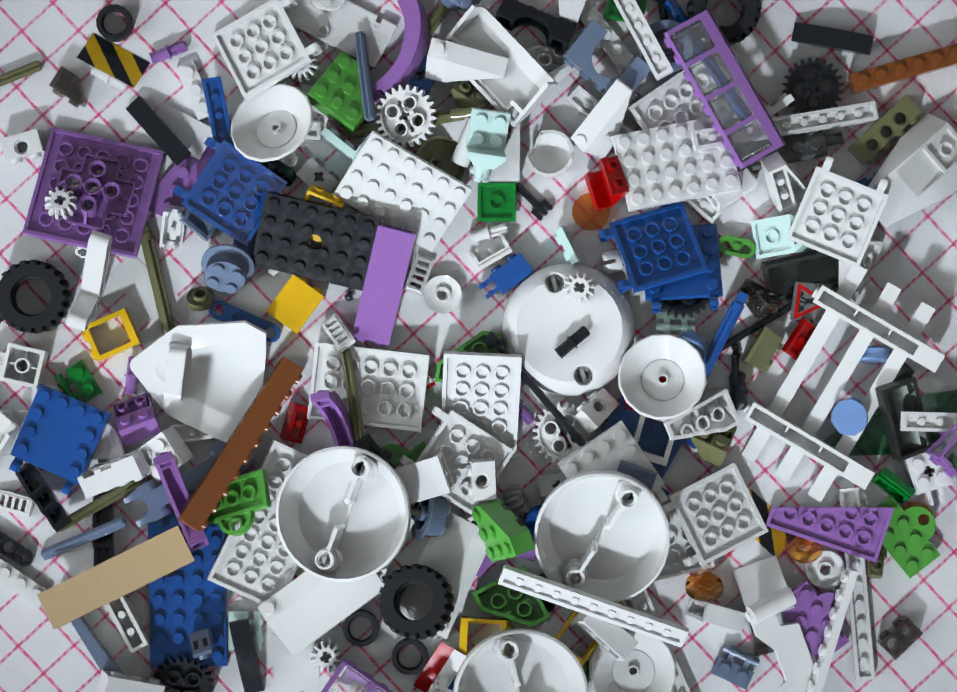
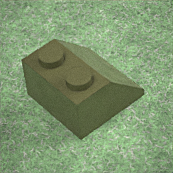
(763, 349)

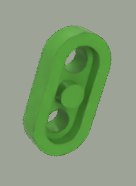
(736, 246)

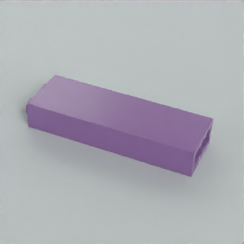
(384, 284)

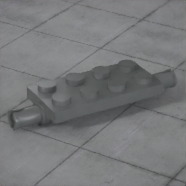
(805, 147)

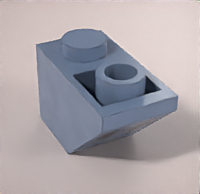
(202, 643)

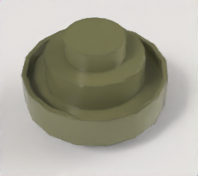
(200, 298)

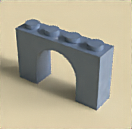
(580, 56)

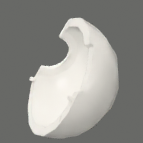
(551, 154)

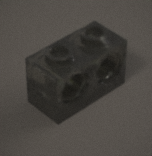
(903, 641)

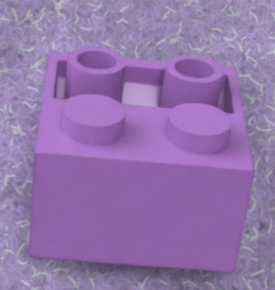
(137, 419)

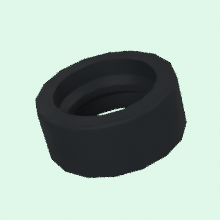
(115, 37)
(358, 642)
(405, 670)

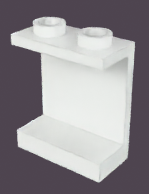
(426, 478)

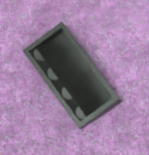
(803, 267)
(898, 397)

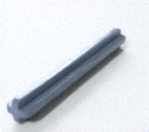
(364, 76)
(83, 538)

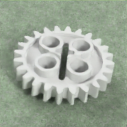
(421, 108)
(547, 440)

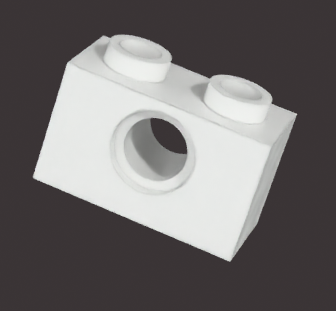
(11, 146)
(592, 418)
(487, 489)

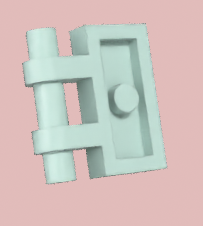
(571, 252)
(667, 327)
(257, 622)

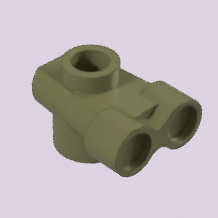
(875, 569)

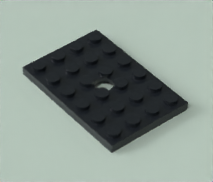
(285, 232)

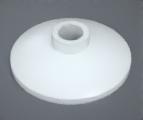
(445, 284)

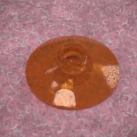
(793, 548)

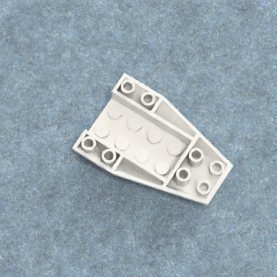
(919, 169)

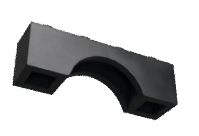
(556, 31)

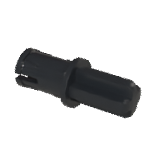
(572, 341)

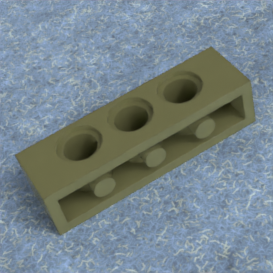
(904, 107)

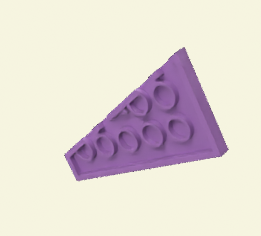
(182, 175)
(847, 529)

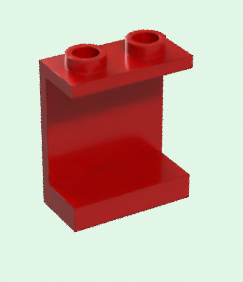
(607, 185)

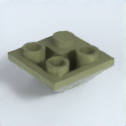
(467, 95)
(714, 445)

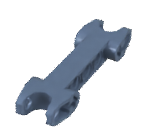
(156, 497)

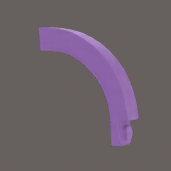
(412, 50)
(336, 417)
(178, 496)

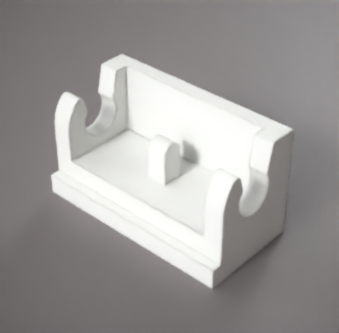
(172, 229)
(491, 252)

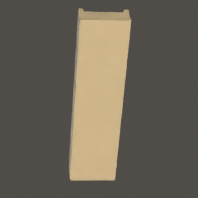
(116, 577)

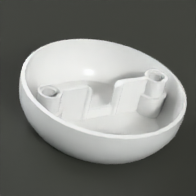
(542, 318)
(343, 513)
(602, 535)
(534, 665)

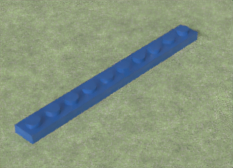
(220, 124)

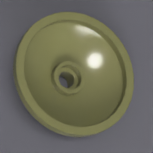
(440, 151)

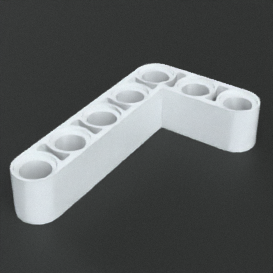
(92, 281)

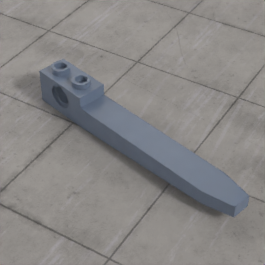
(95, 646)

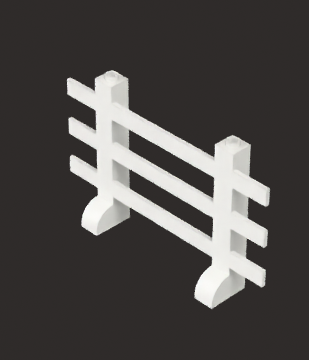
(871, 324)

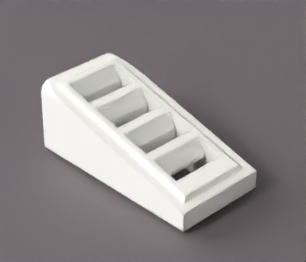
(408, 287)
(337, 332)
(28, 508)

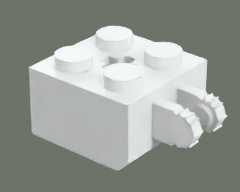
(17, 354)
(166, 441)
(923, 482)

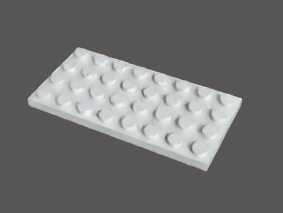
(257, 561)

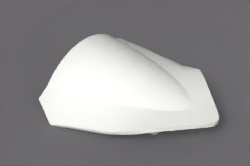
(205, 373)

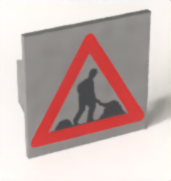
(803, 302)

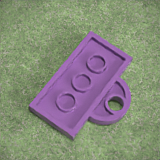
(813, 616)

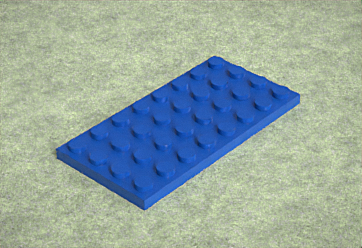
(188, 602)

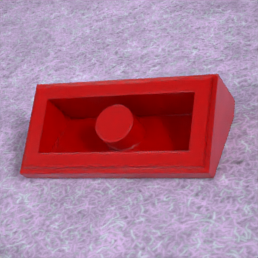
(295, 423)

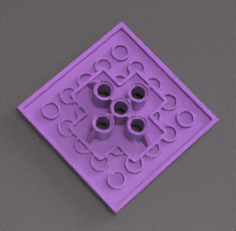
(125, 169)

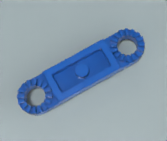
(233, 313)

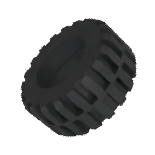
(742, 28)
(58, 303)
(391, 597)

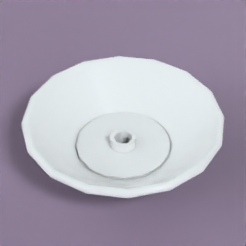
(259, 117)
(656, 358)
(650, 657)

